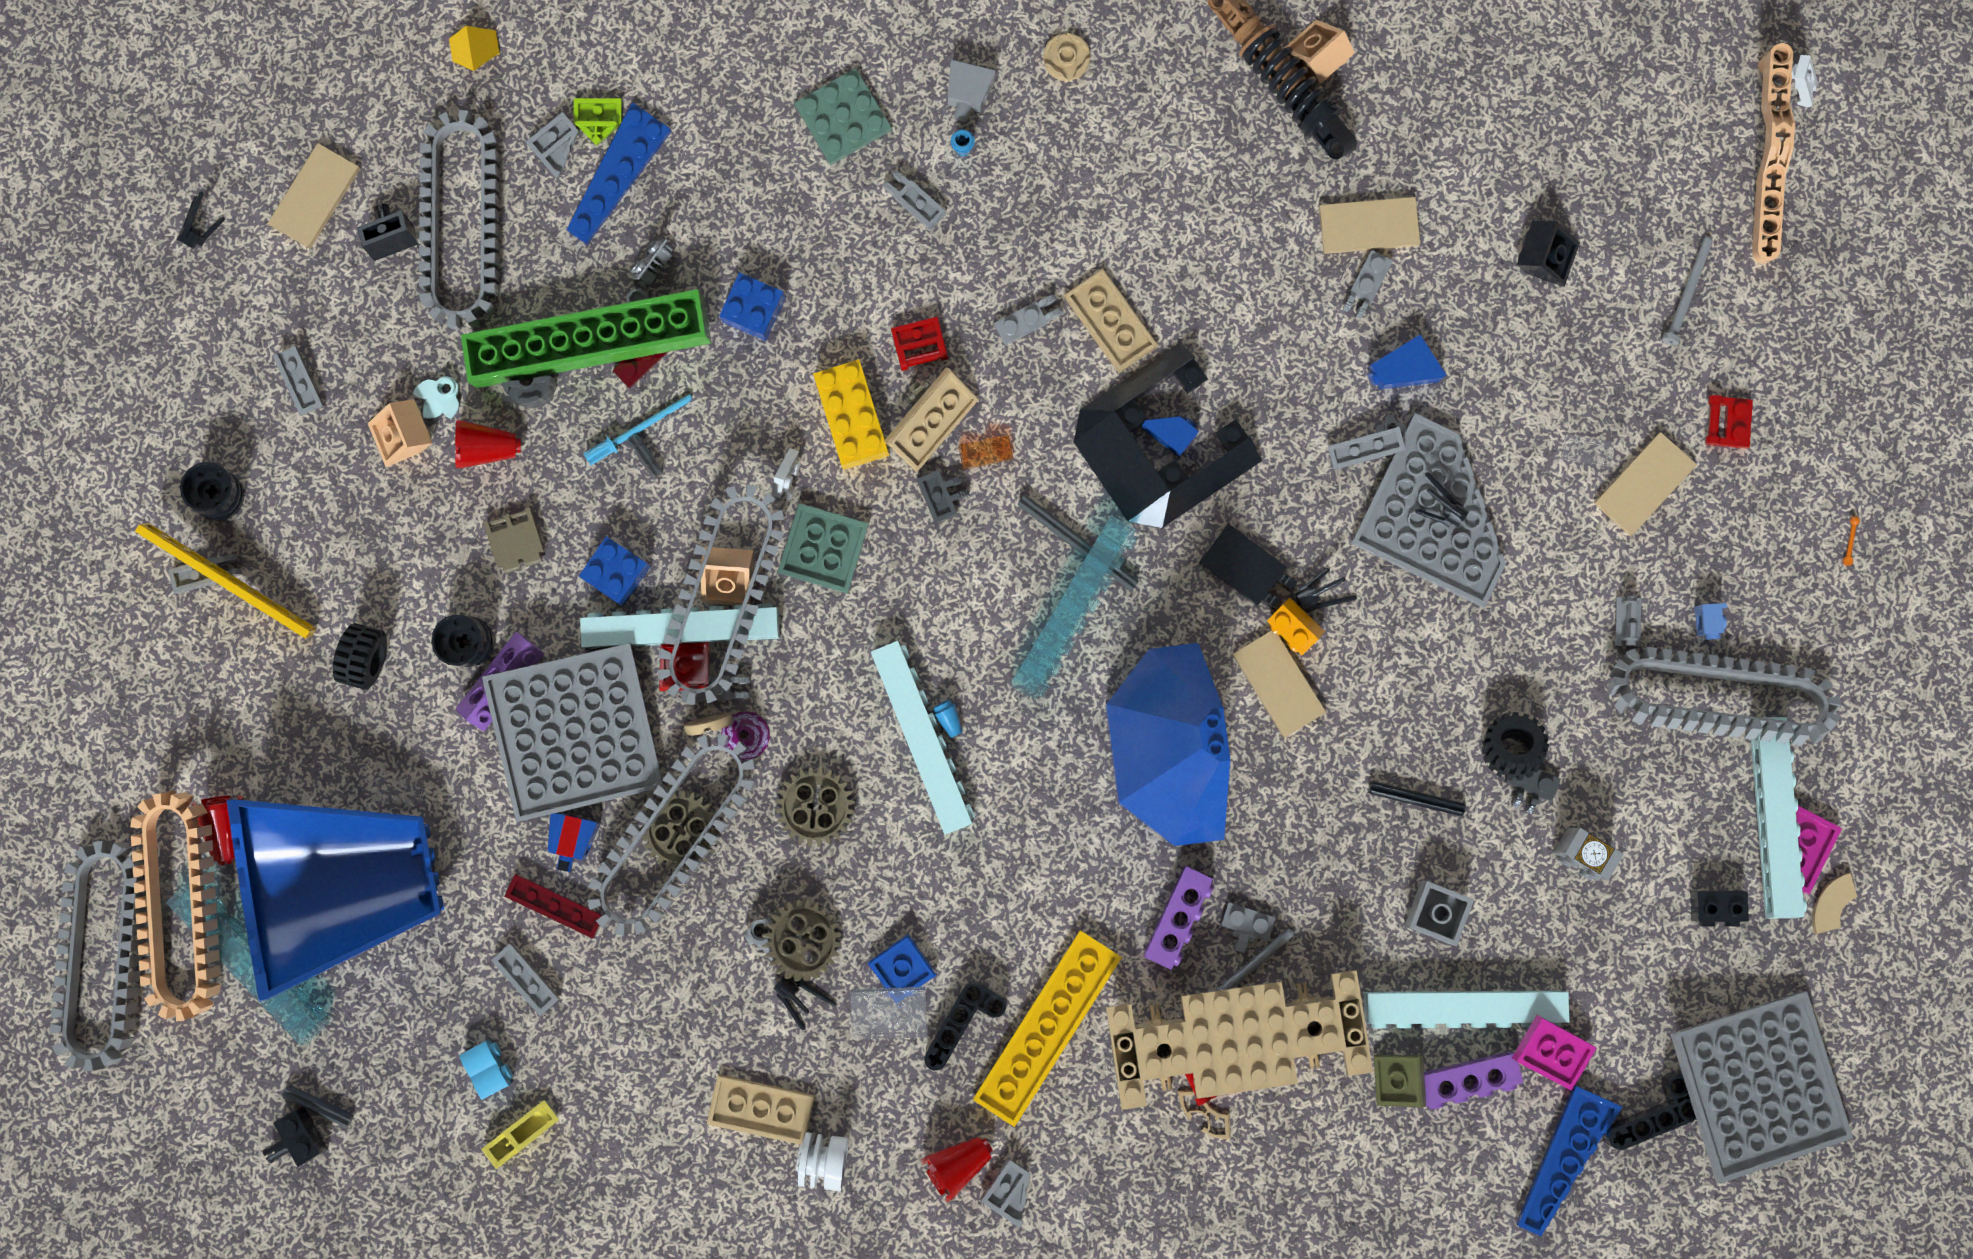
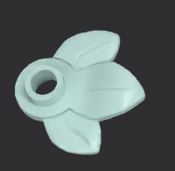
(436, 400)

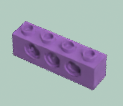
(516, 654)
(1187, 880)
(1508, 1078)

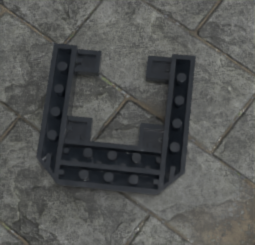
(1122, 467)

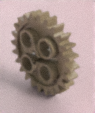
(793, 803)
(665, 819)
(808, 918)

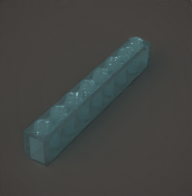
(1073, 608)
(290, 1007)

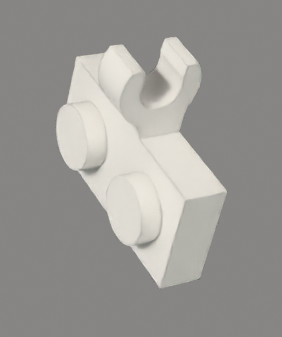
(784, 477)

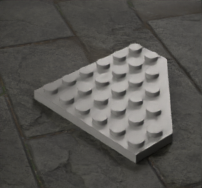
(1452, 557)

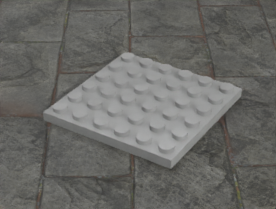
(572, 732)
(1761, 1086)

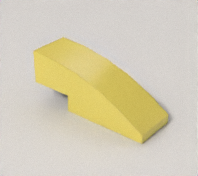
(520, 1134)

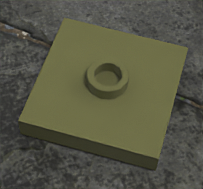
(1399, 1080)

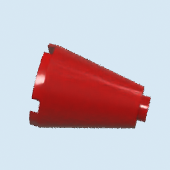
(483, 444)
(221, 832)
(957, 1165)

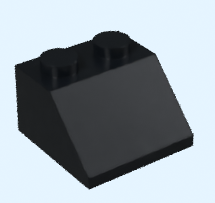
(1548, 252)

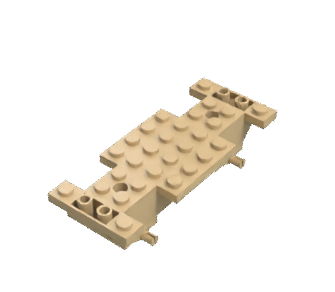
(1239, 1039)

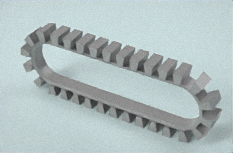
(432, 224)
(757, 594)
(1723, 721)
(633, 829)
(109, 1054)

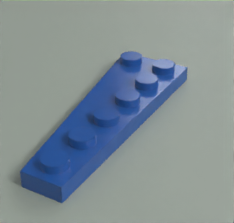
(625, 159)
(1573, 1141)

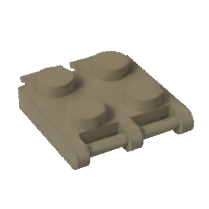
(515, 540)

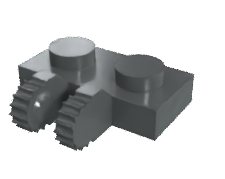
(937, 497)
(1538, 785)

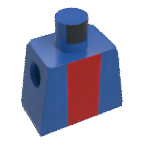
(570, 838)

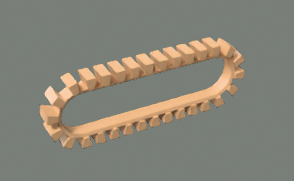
(200, 1000)

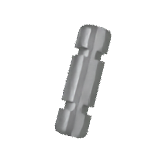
(645, 456)

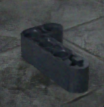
(959, 1027)
(1650, 1117)

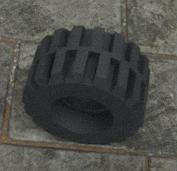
(359, 656)
(1522, 729)

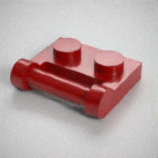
(916, 336)
(1736, 424)

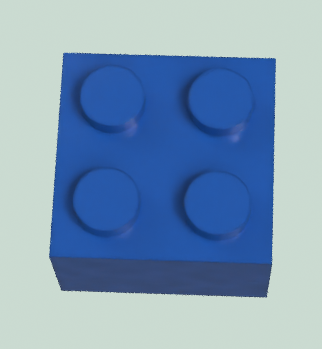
(752, 306)
(614, 571)

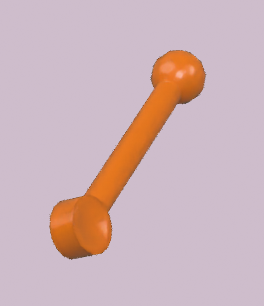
(1848, 560)

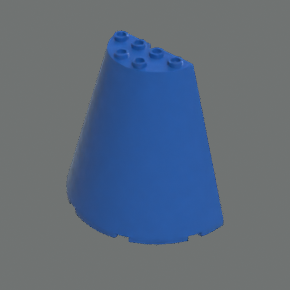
(364, 877)

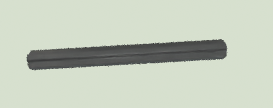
(1070, 537)

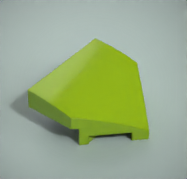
(598, 116)

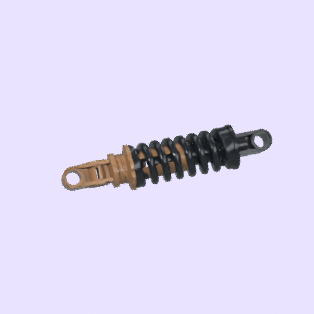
(1263, 49)

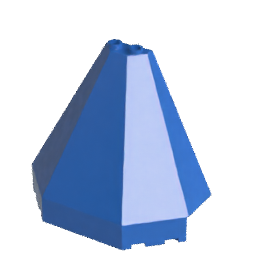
(1171, 746)

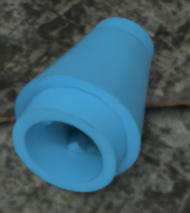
(962, 137)
(948, 717)

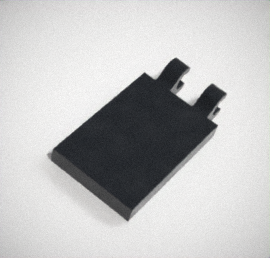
(1246, 567)

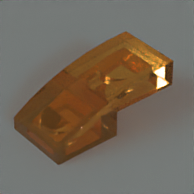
(985, 452)

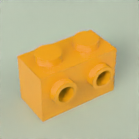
(1295, 626)

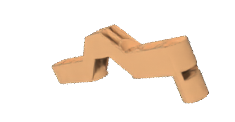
(1777, 153)

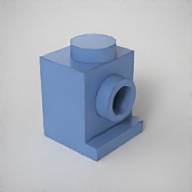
(1710, 620)

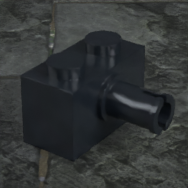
(387, 234)
(298, 1138)

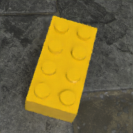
(851, 414)

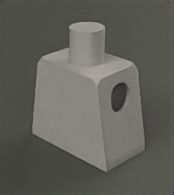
(968, 88)

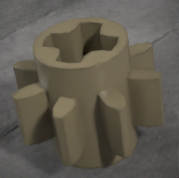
(917, 391)

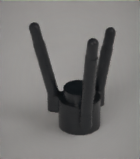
(189, 234)
(1454, 510)
(1309, 597)
(788, 989)

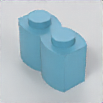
(486, 1068)

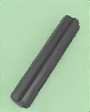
(317, 1106)

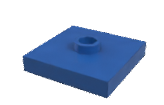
(902, 965)

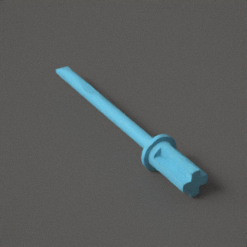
(607, 446)

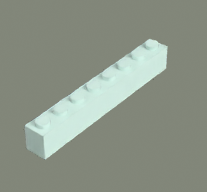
(701, 626)
(921, 737)
(1778, 828)
(1464, 1007)

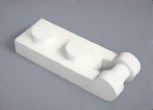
(1805, 80)

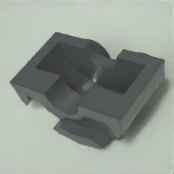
(533, 396)

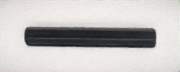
(1417, 798)

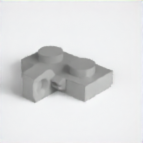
(1246, 925)

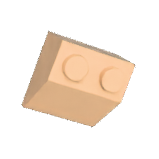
(1321, 49)
(399, 431)
(727, 576)

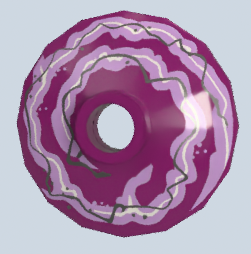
(757, 730)

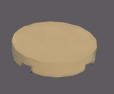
(1071, 62)
(712, 722)

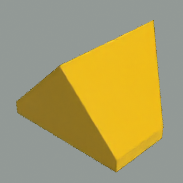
(473, 46)

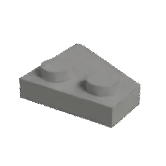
(554, 143)
(1008, 1192)

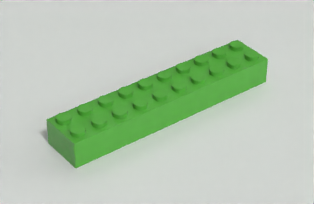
(586, 339)

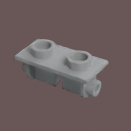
(1628, 621)

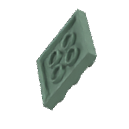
(842, 116)
(823, 548)

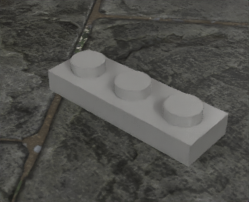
(1366, 448)
(525, 979)

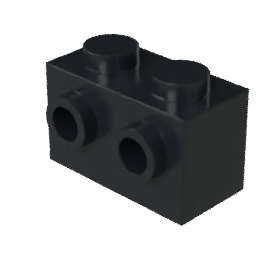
(1719, 906)

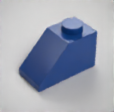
(1172, 433)

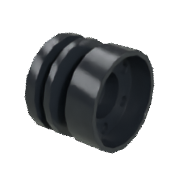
(202, 482)
(449, 644)

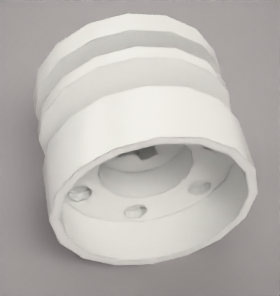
(822, 1161)

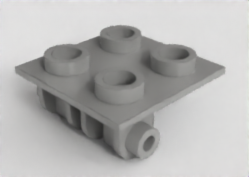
(654, 250)

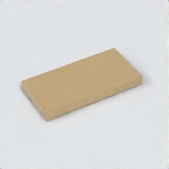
(314, 196)
(1369, 225)
(1110, 320)
(931, 419)
(1645, 484)
(1279, 683)
(760, 1109)

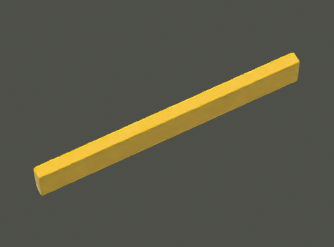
(225, 579)

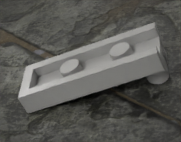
(298, 380)

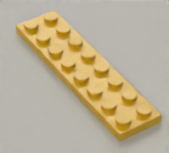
(1047, 1028)

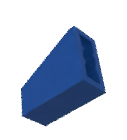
(1406, 366)

